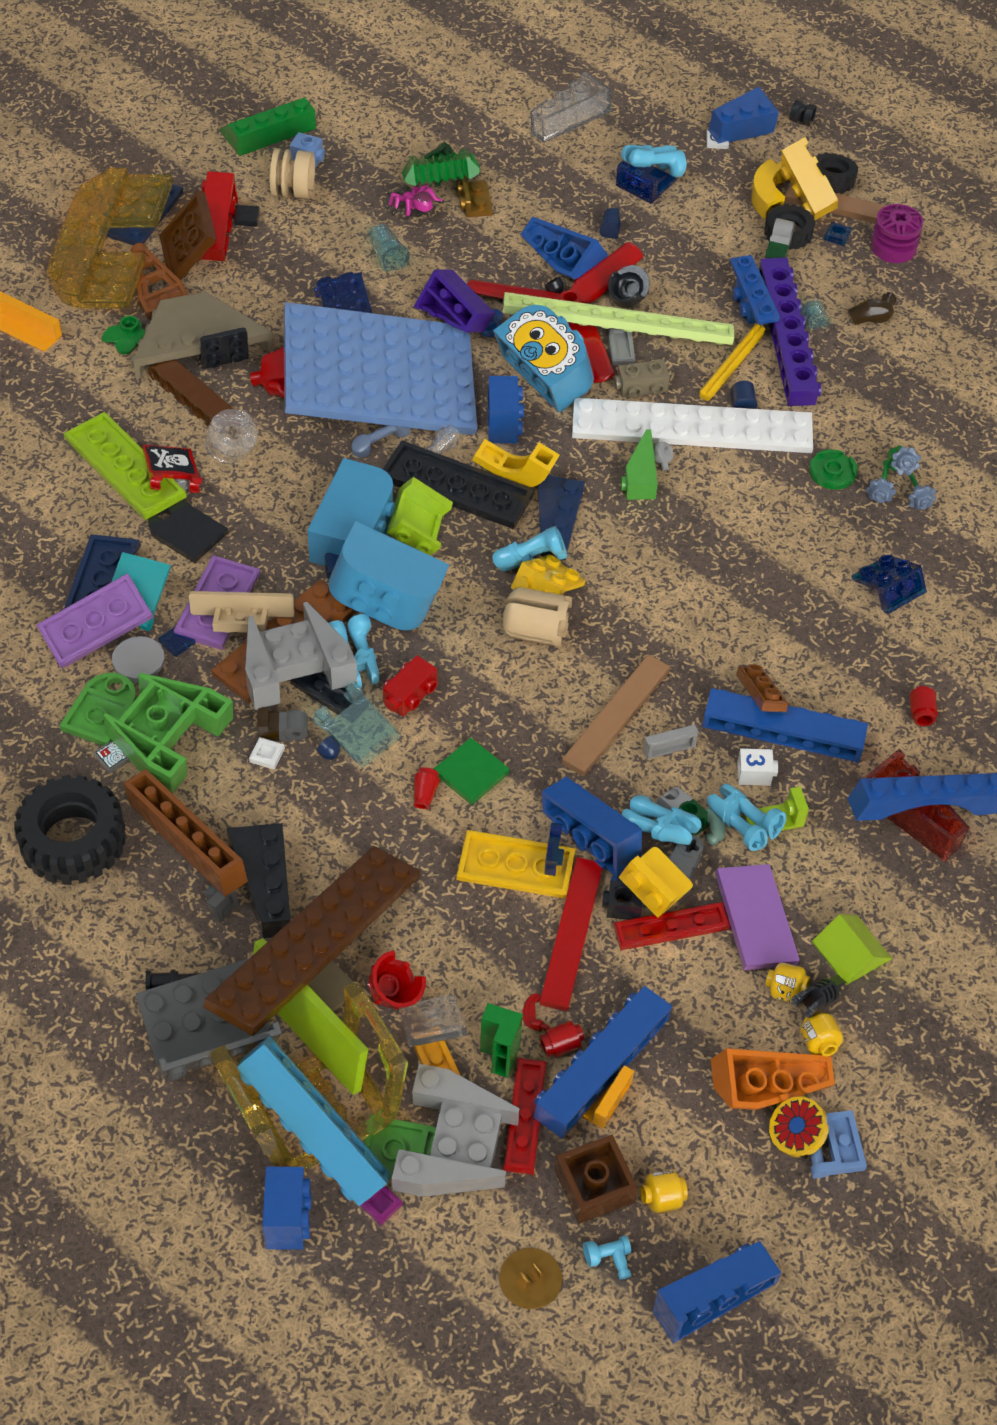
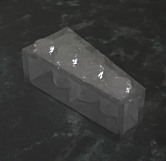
(570, 108)

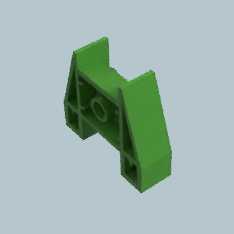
(160, 719)

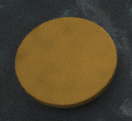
(530, 1278)

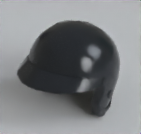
(628, 286)

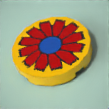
(798, 1126)

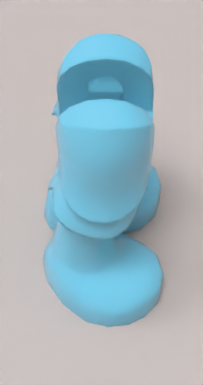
(664, 156)
(514, 554)
(358, 629)
(730, 811)
(671, 824)

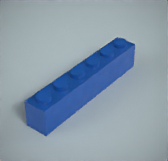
(795, 728)
(601, 1062)

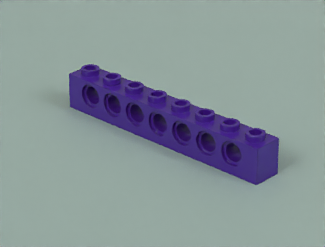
(789, 336)

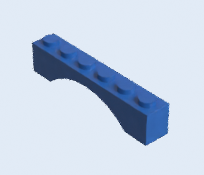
(887, 796)

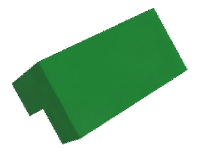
(501, 1037)

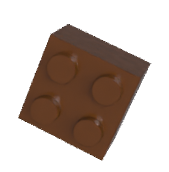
(595, 1179)

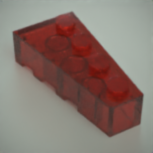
(933, 826)

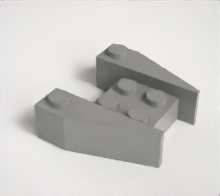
(295, 653)
(462, 1140)

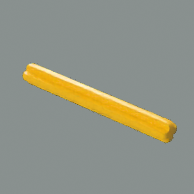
(732, 362)

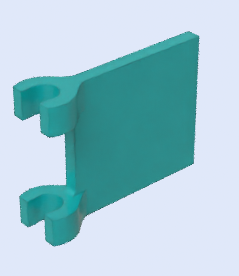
(148, 578)

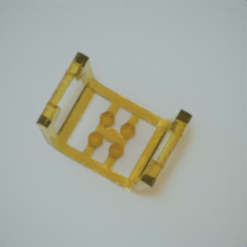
(384, 1109)

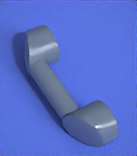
(363, 442)

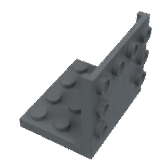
(185, 1032)

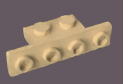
(234, 608)

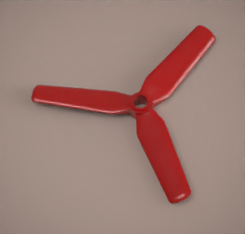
(584, 290)

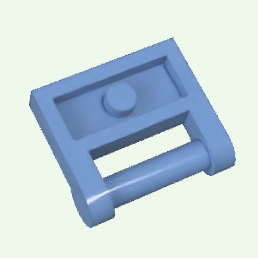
(843, 1145)

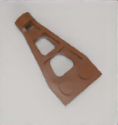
(148, 300)

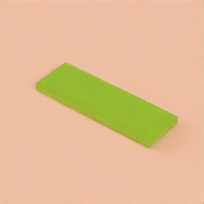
(122, 465)
(325, 1035)

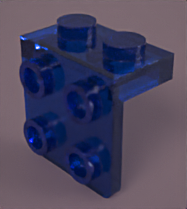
(343, 292)

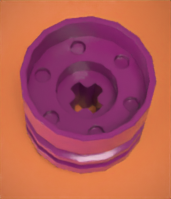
(896, 233)

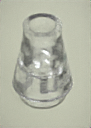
(445, 440)

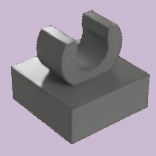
(218, 904)

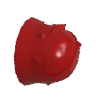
(393, 982)

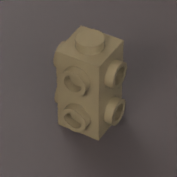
(642, 378)

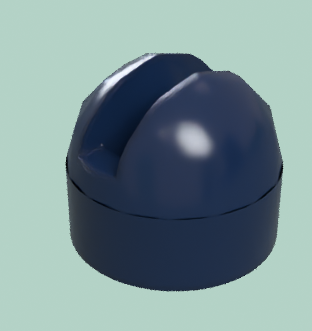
(329, 748)

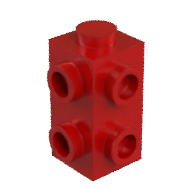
(410, 686)

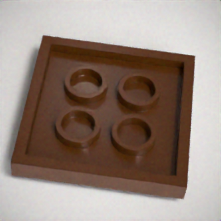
(188, 236)

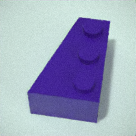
(454, 302)

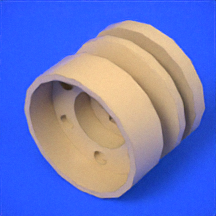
(289, 173)

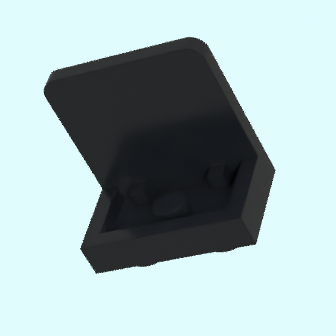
(223, 348)

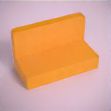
(607, 1103)

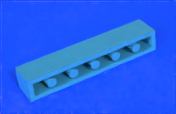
(313, 1121)

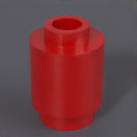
(923, 705)
(562, 1039)

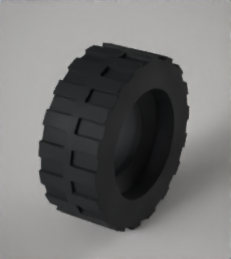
(838, 170)
(798, 216)

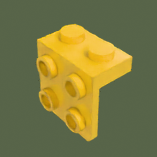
(547, 575)
(655, 880)

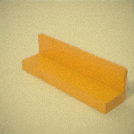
(28, 323)

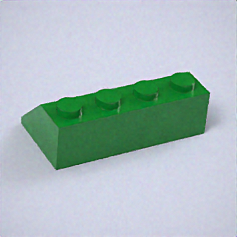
(270, 126)

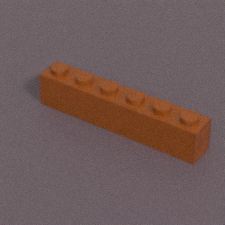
(186, 832)

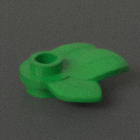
(124, 335)

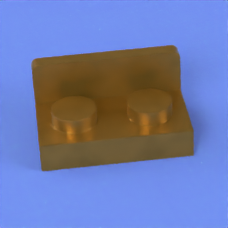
(474, 198)

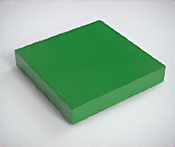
(471, 771)

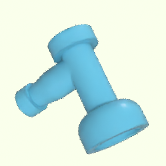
(618, 1250)

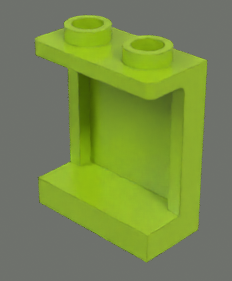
(418, 516)

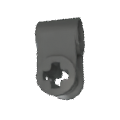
(687, 861)

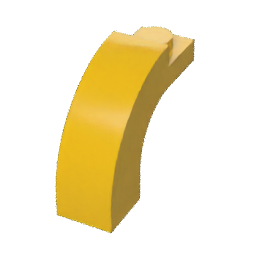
(764, 193)
(526, 470)

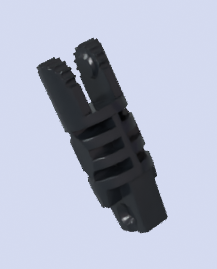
(819, 994)

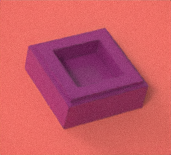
(382, 1205)

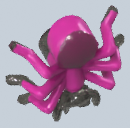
(416, 202)

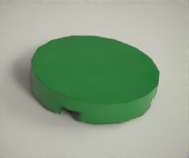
(831, 475)

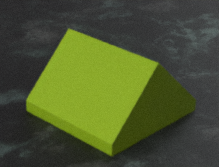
(850, 948)

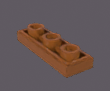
(761, 688)

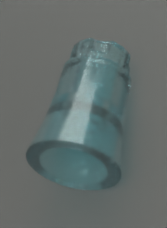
(389, 249)

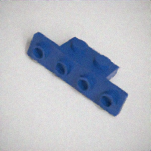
(752, 293)

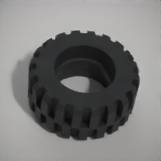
(76, 858)

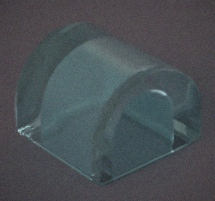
(815, 315)

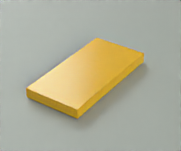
(513, 864)

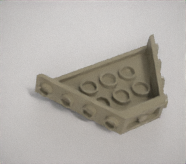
(182, 322)

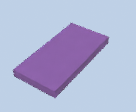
(219, 576)
(94, 621)
(756, 916)

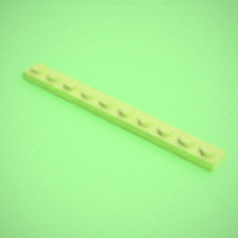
(626, 319)

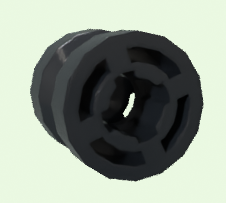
(802, 112)

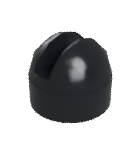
(555, 285)

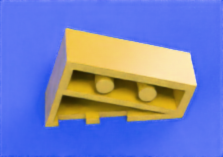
(807, 180)

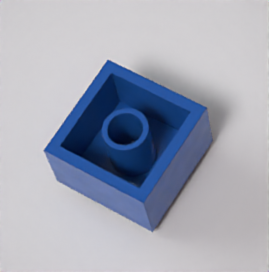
(504, 409)
(286, 1208)

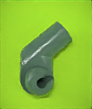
(716, 828)

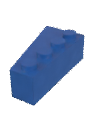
(593, 825)
(714, 1290)

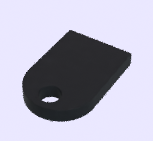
(187, 531)

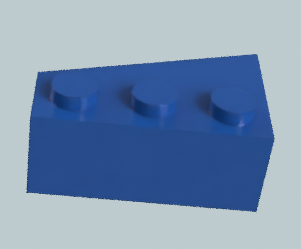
(744, 117)

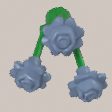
(902, 461)

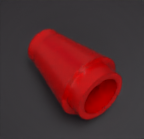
(425, 786)

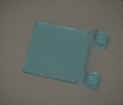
(359, 728)

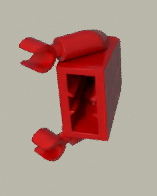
(271, 373)

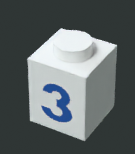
(756, 767)

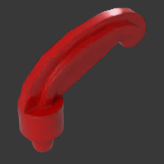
(529, 1014)

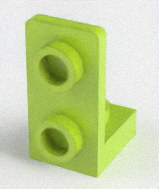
(794, 808)

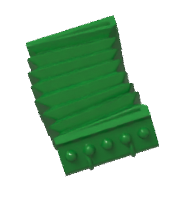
(440, 167)

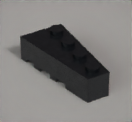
(265, 866)

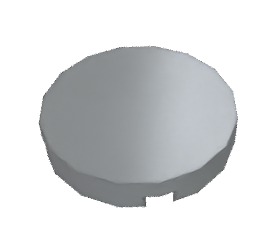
(138, 656)

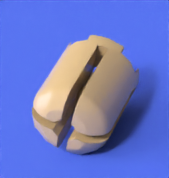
(537, 616)

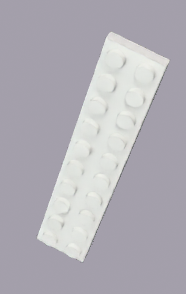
(693, 425)

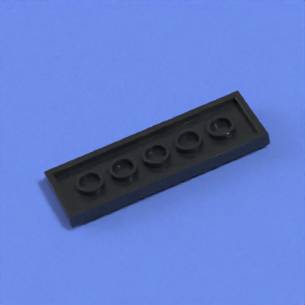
(461, 483)

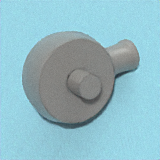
(663, 454)

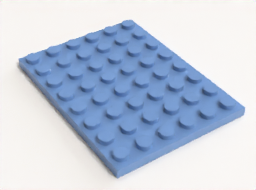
(377, 369)

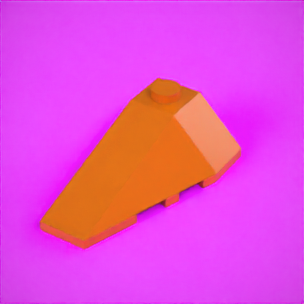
(766, 1078)

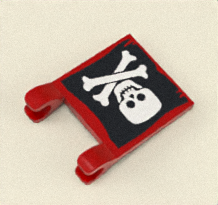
(171, 463)

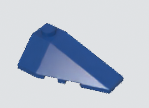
(563, 249)

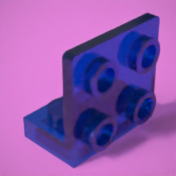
(643, 182)
(895, 580)

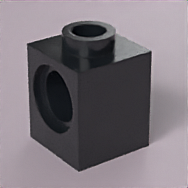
(621, 910)

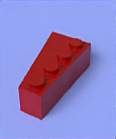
(221, 199)

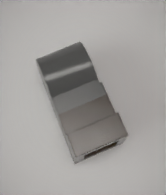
(282, 725)

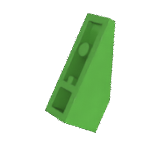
(640, 472)

